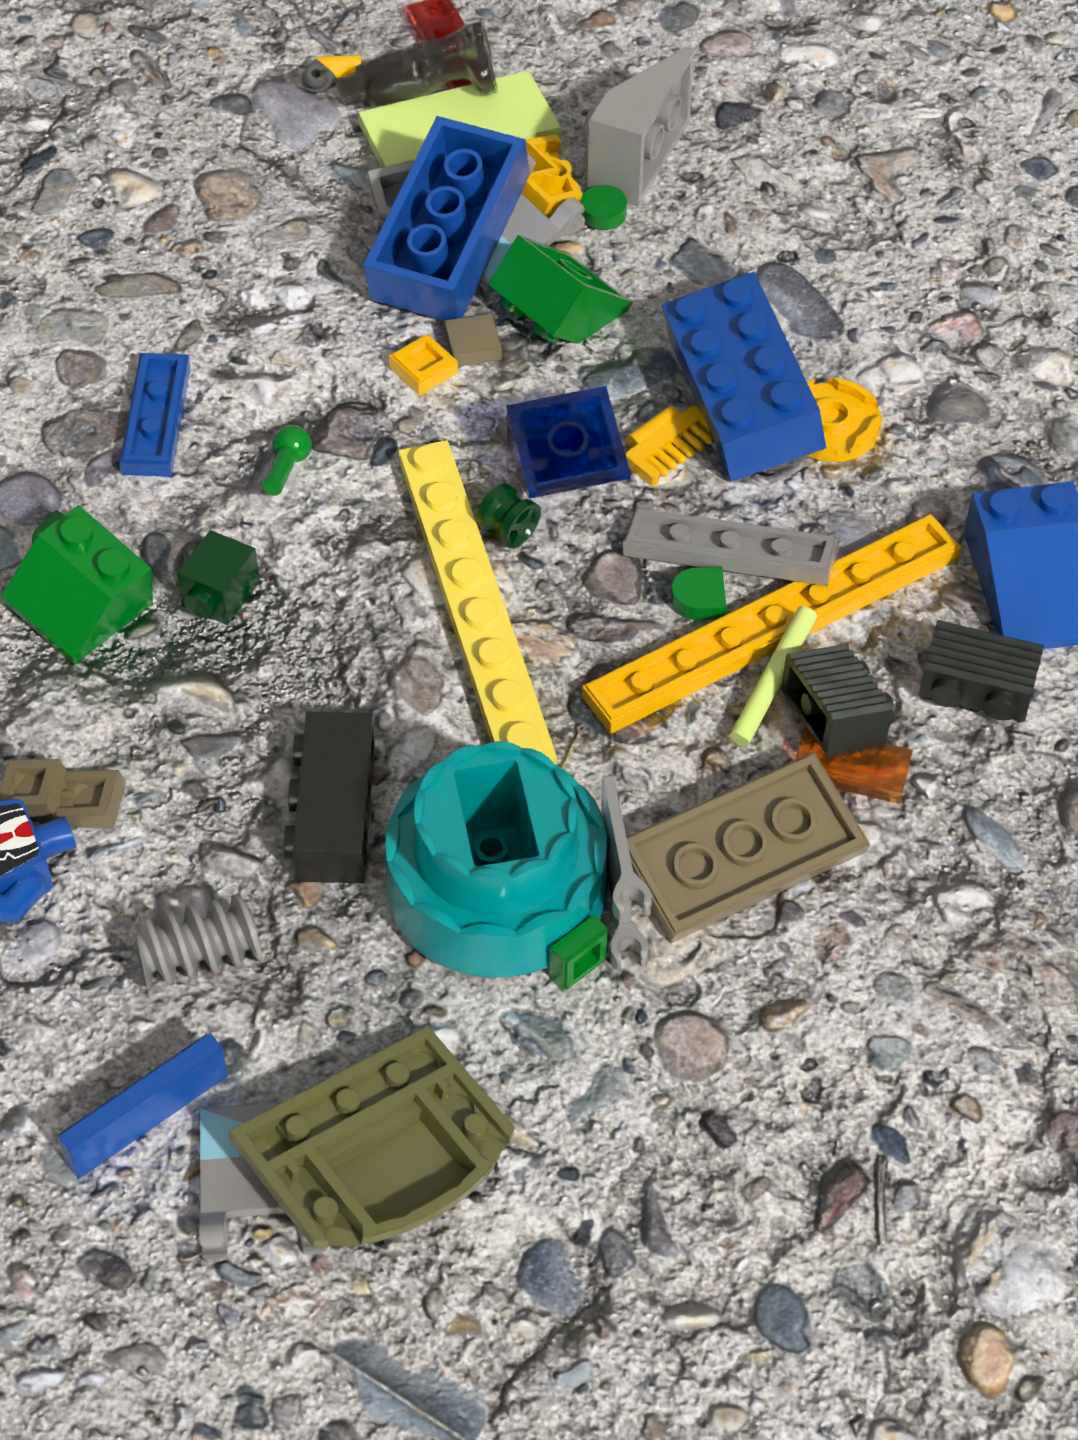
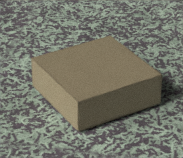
(473, 339)

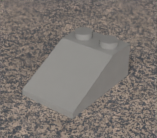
(639, 126)

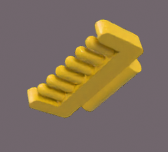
(660, 436)

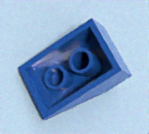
(1028, 560)

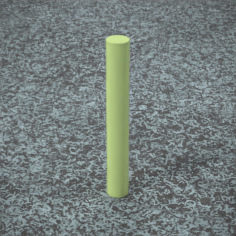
(772, 677)

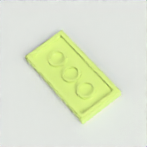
(516, 110)

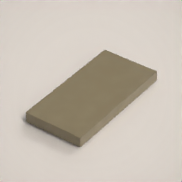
(744, 846)

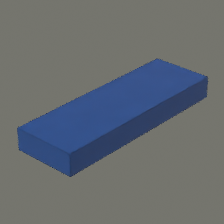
(155, 415)
(143, 1105)

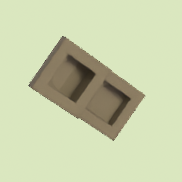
(52, 792)

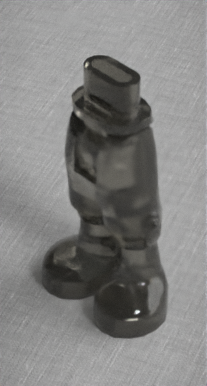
(423, 69)

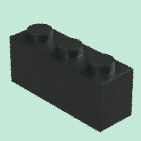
(331, 797)

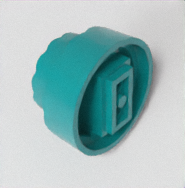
(503, 909)

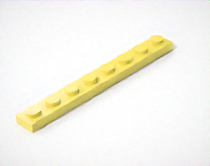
(473, 599)

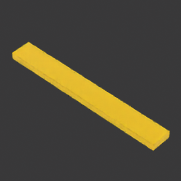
(758, 627)

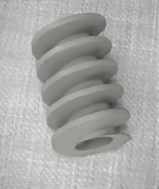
(197, 940)

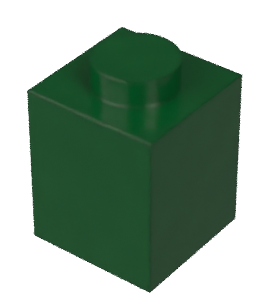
(218, 577)

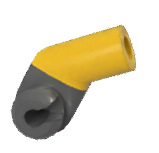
(326, 69)

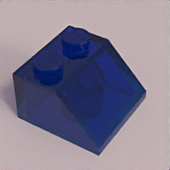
(566, 442)

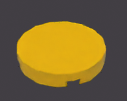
(848, 419)

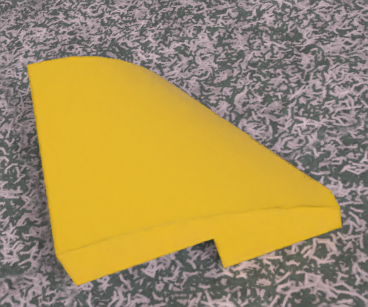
(552, 178)

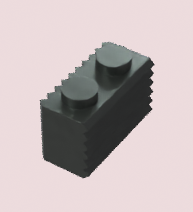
(980, 671)
(837, 699)

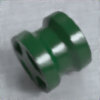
(508, 515)

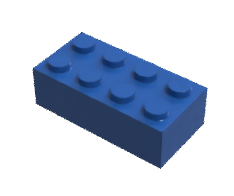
(447, 219)
(744, 376)

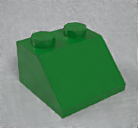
(555, 292)
(79, 585)

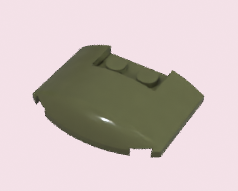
(377, 1144)

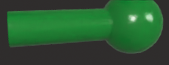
(289, 446)

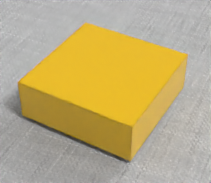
(423, 364)

